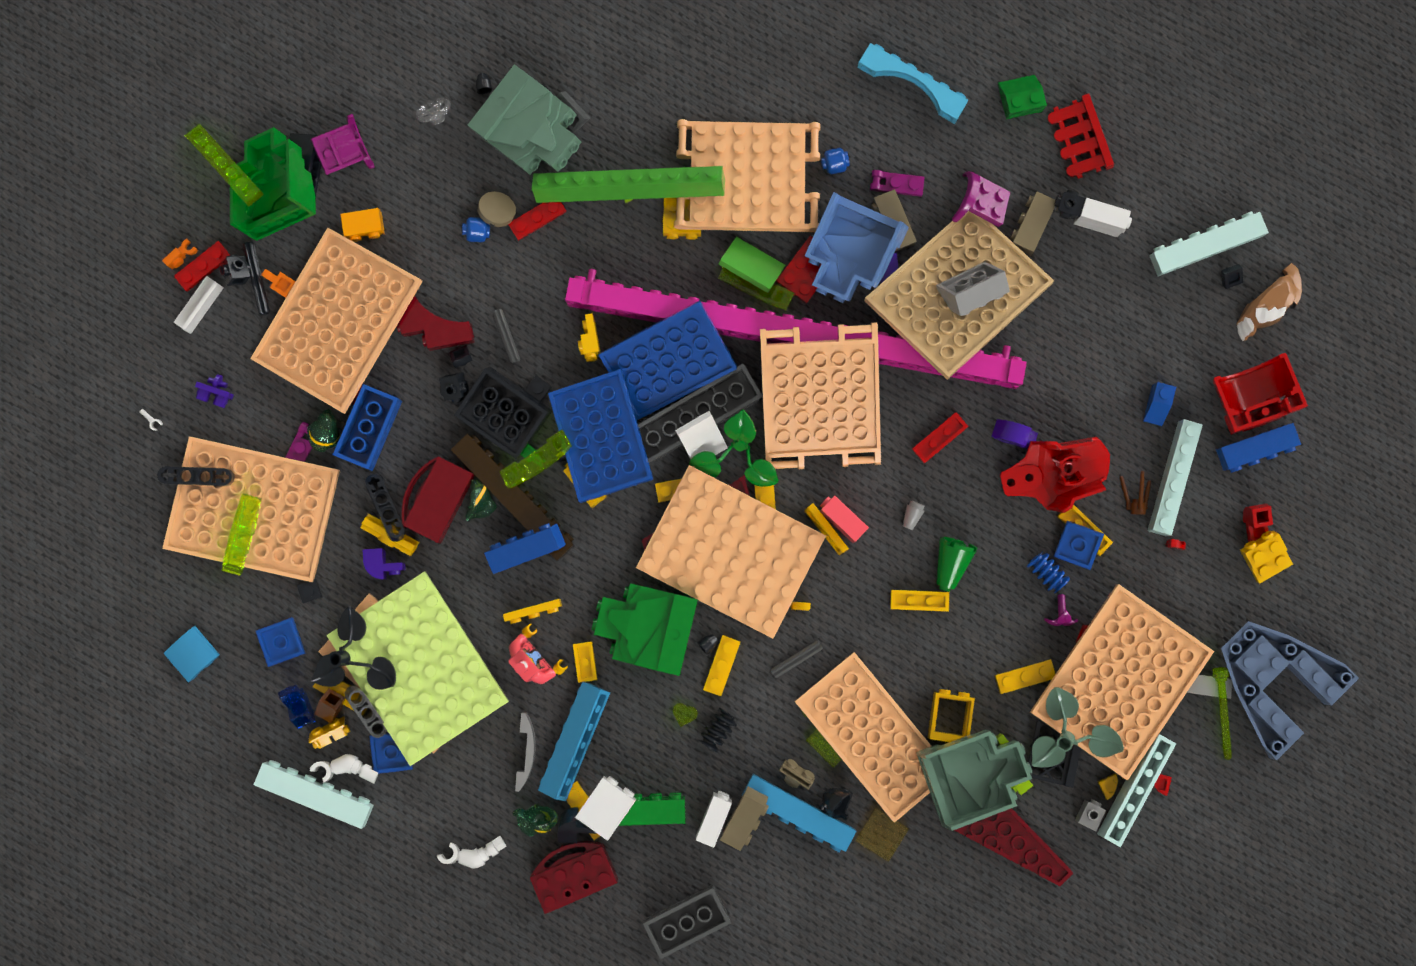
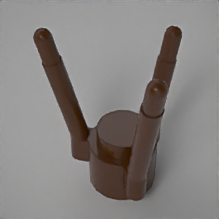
(1139, 505)

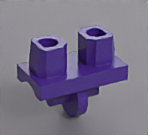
(221, 397)

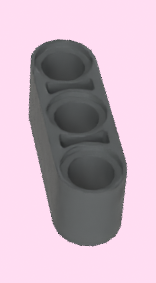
(359, 705)

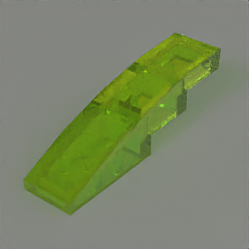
(241, 534)

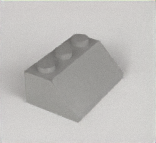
(973, 288)

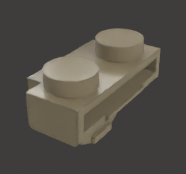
(796, 775)

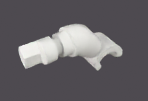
(346, 764)
(476, 857)

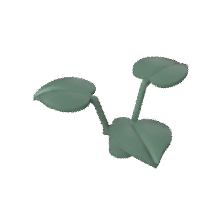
(1048, 752)

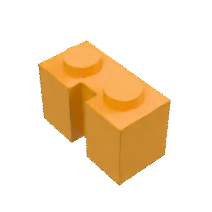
(362, 223)

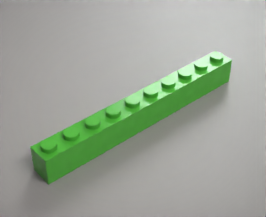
(629, 184)

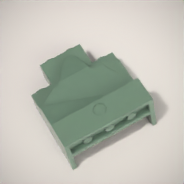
(526, 123)
(973, 777)

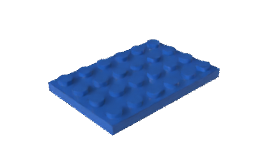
(670, 359)
(603, 436)

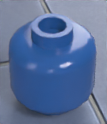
(835, 161)
(475, 230)

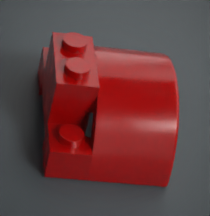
(1255, 394)

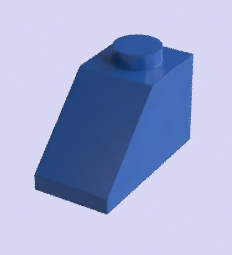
(1159, 403)

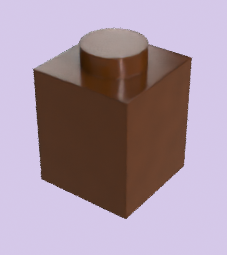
(330, 705)

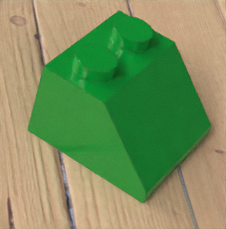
(1022, 96)

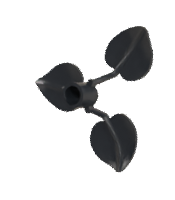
(329, 670)

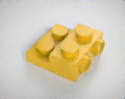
(669, 217)
(589, 341)
(1266, 556)

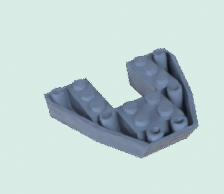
(1257, 658)

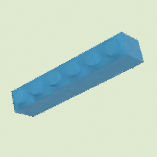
(573, 741)
(803, 815)

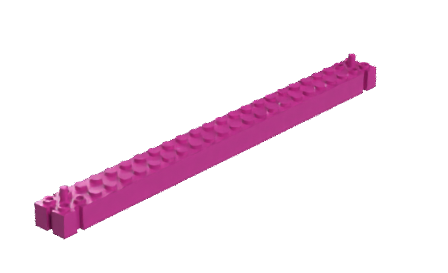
(746, 324)

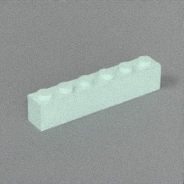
(1209, 243)
(1175, 477)
(1135, 792)
(314, 794)

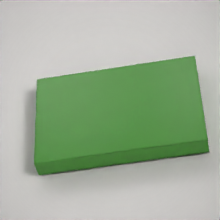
(752, 264)

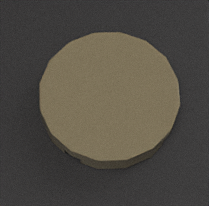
(496, 209)

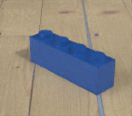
(1258, 447)
(525, 548)

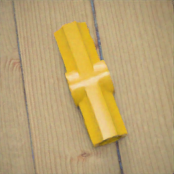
(374, 526)

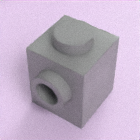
(1090, 814)

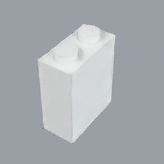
(1104, 218)
(606, 807)
(714, 818)

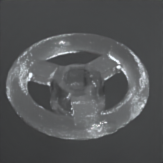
(434, 113)

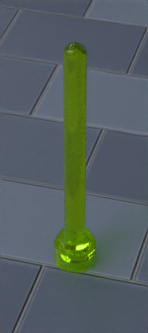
(1220, 675)

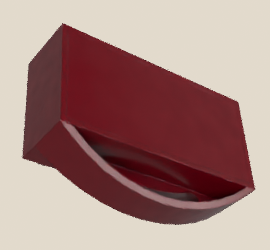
(436, 498)
(572, 875)

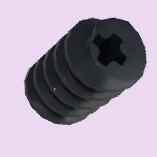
(718, 730)

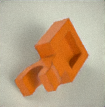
(176, 257)
(281, 284)

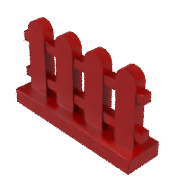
(1089, 144)

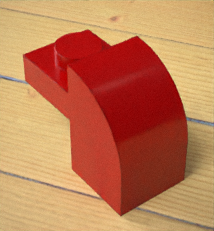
(1257, 520)

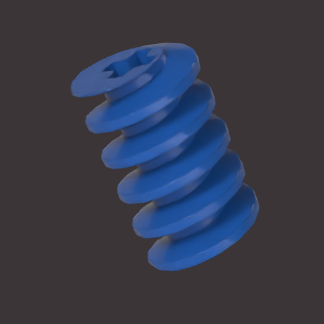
(1048, 572)

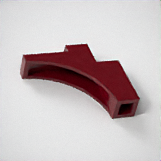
(438, 331)

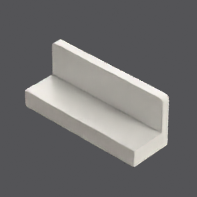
(198, 304)

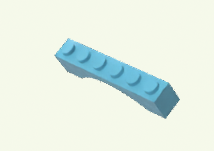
(880, 63)

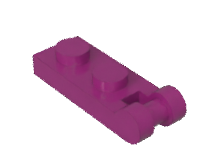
(902, 183)
(300, 447)

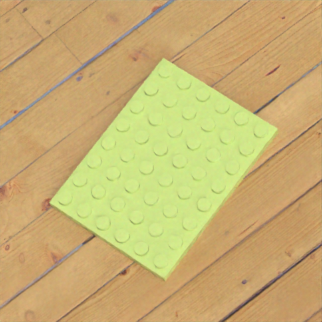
(439, 673)

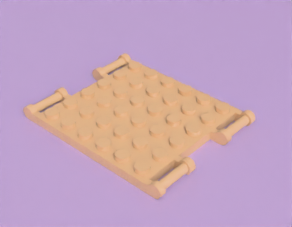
(761, 174)
(821, 396)

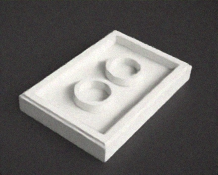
(701, 436)

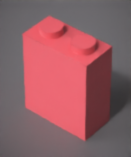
(843, 518)

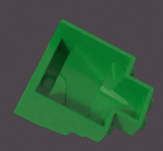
(281, 176)
(647, 628)

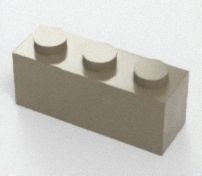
(890, 206)
(1033, 222)
(745, 819)

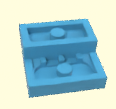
(191, 653)

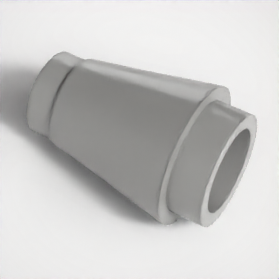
(912, 514)

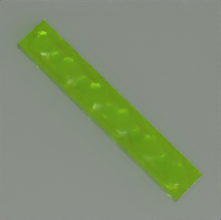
(224, 165)

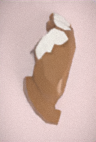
(1271, 304)

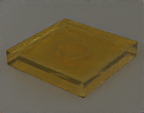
(881, 834)

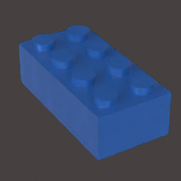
(367, 427)

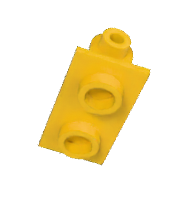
(320, 736)

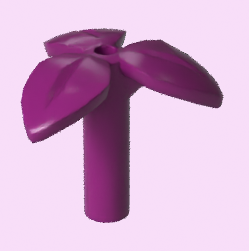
(1064, 616)

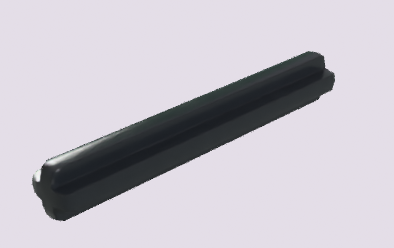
(256, 278)

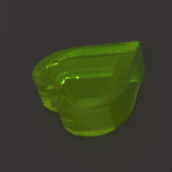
(684, 714)

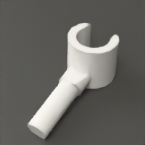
(150, 419)

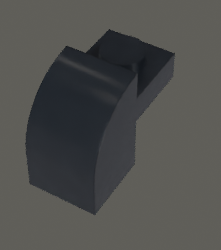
(571, 827)

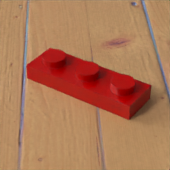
(536, 218)
(202, 266)
(940, 437)

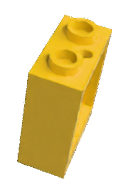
(946, 694)

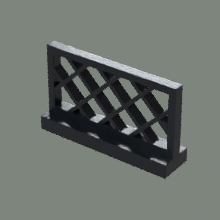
(1070, 761)

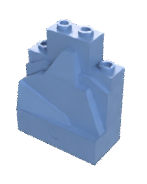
(852, 247)

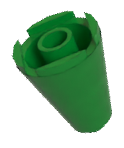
(952, 562)

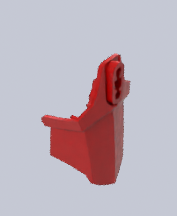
(1059, 472)

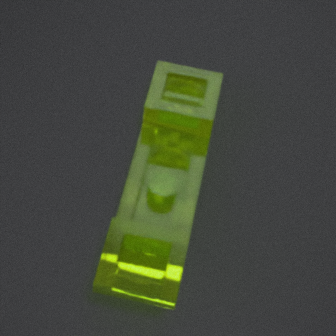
(777, 296)
(537, 461)

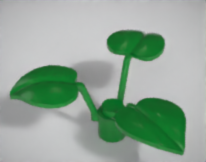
(742, 431)

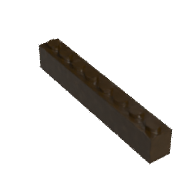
(514, 499)

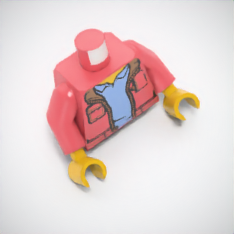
(529, 662)

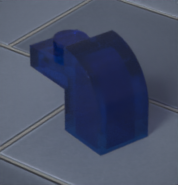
(298, 706)

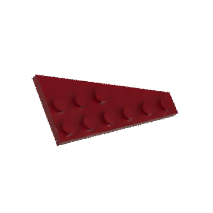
(1016, 841)

